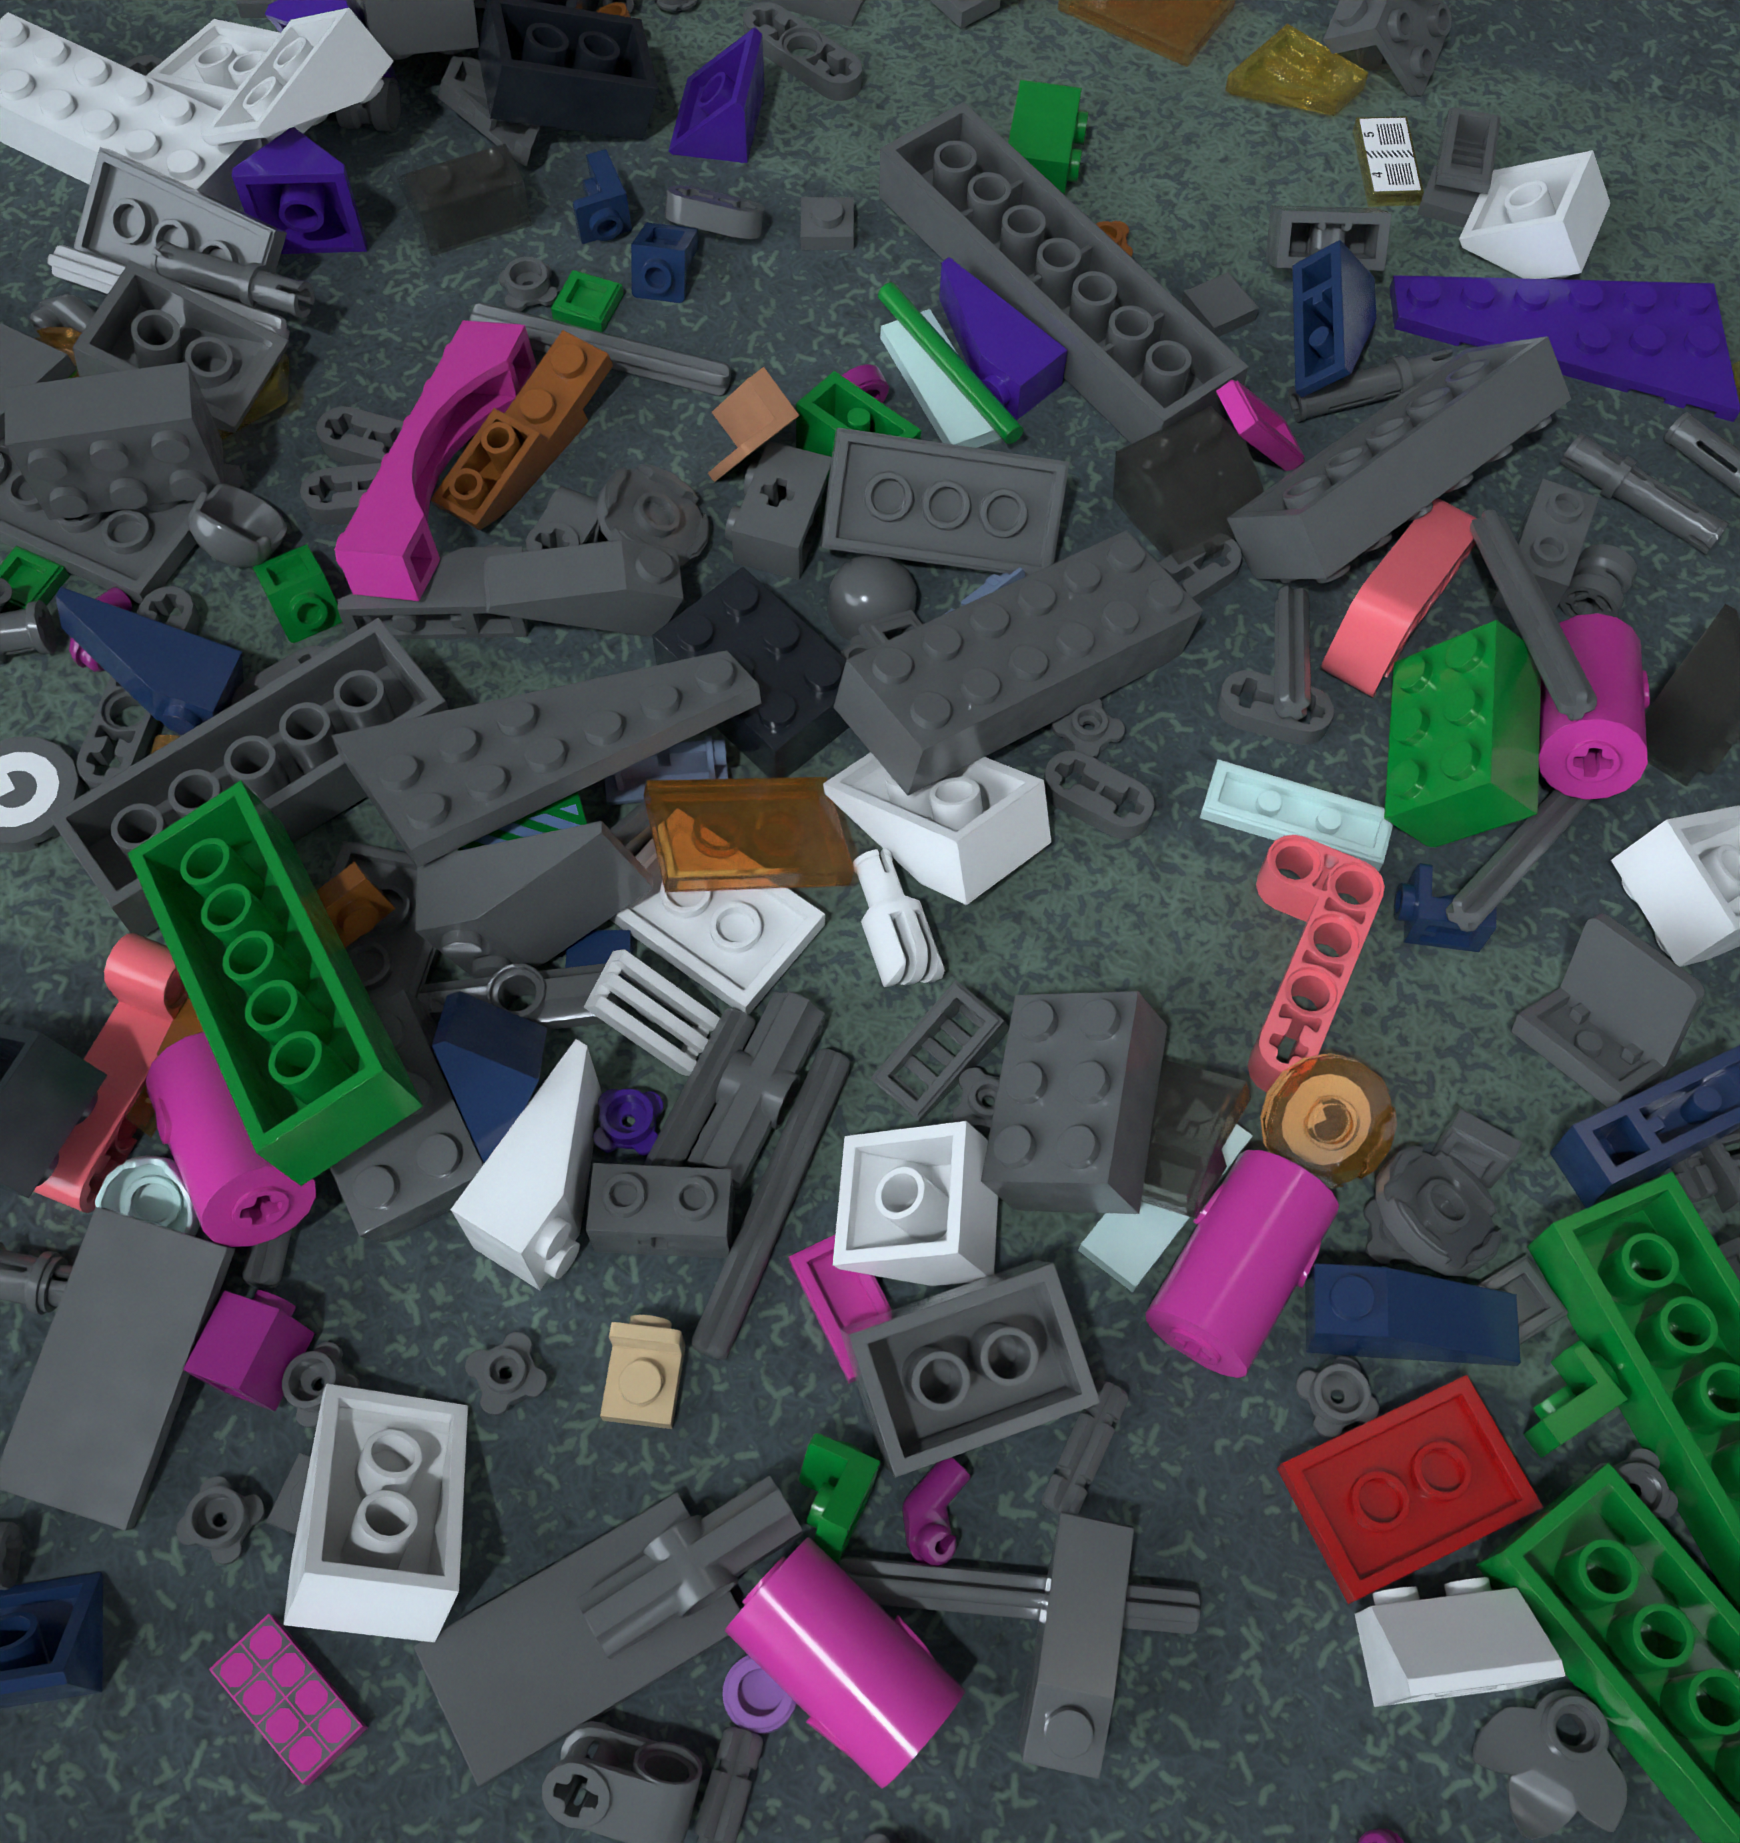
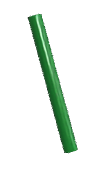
(950, 363)

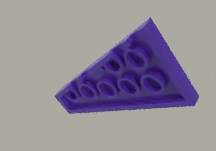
(1603, 332)

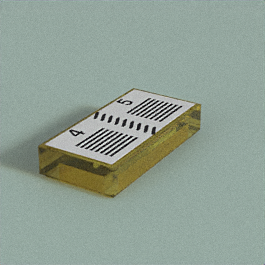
(1387, 161)

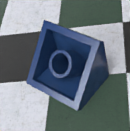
(489, 1064)
(51, 1640)

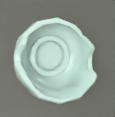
(150, 1191)

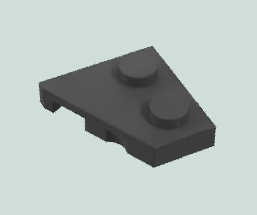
(465, 94)

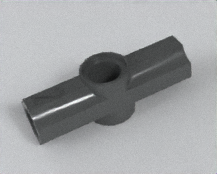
(557, 991)
(758, 1086)
(689, 1567)

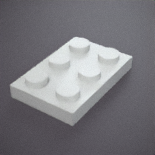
(723, 938)

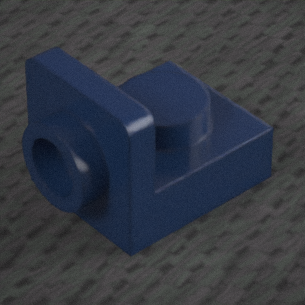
(605, 208)
(661, 261)
(1426, 916)

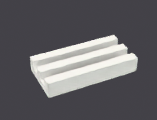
(700, 1017)

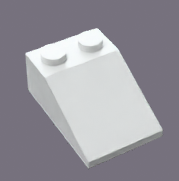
(217, 63)
(306, 73)
(954, 832)
(1688, 883)
(533, 1187)
(380, 1516)

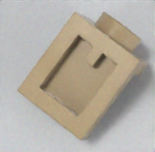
(643, 1372)

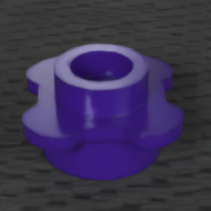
(623, 1103)

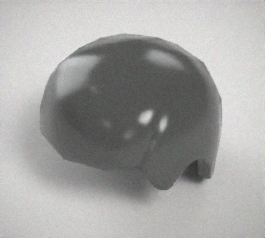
(236, 526)
(867, 591)

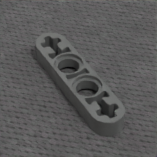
(135, 740)

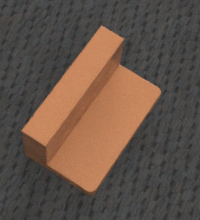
(752, 418)

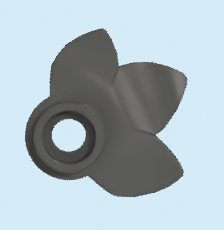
(1548, 1776)

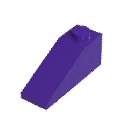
(1000, 343)

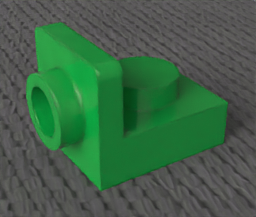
(298, 593)
(1587, 1397)
(843, 1485)

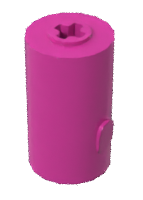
(1608, 745)
(230, 1186)
(1243, 1262)
(845, 1662)

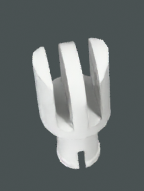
(895, 925)

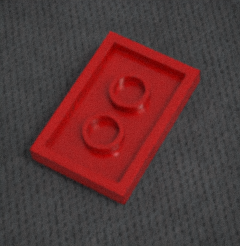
(1408, 1488)

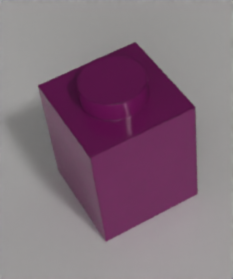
(249, 1347)

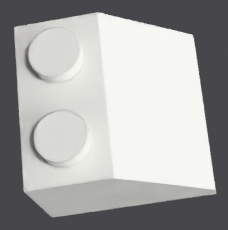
(1539, 217)
(916, 1206)
(1452, 1643)

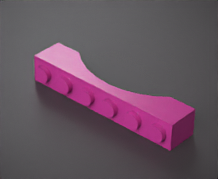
(389, 540)

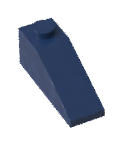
(1331, 316)
(162, 667)
(1651, 1130)
(1408, 1317)

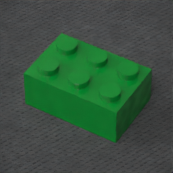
(1464, 737)

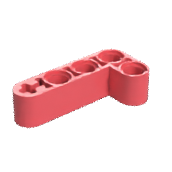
(1399, 596)
(1328, 922)
(149, 999)

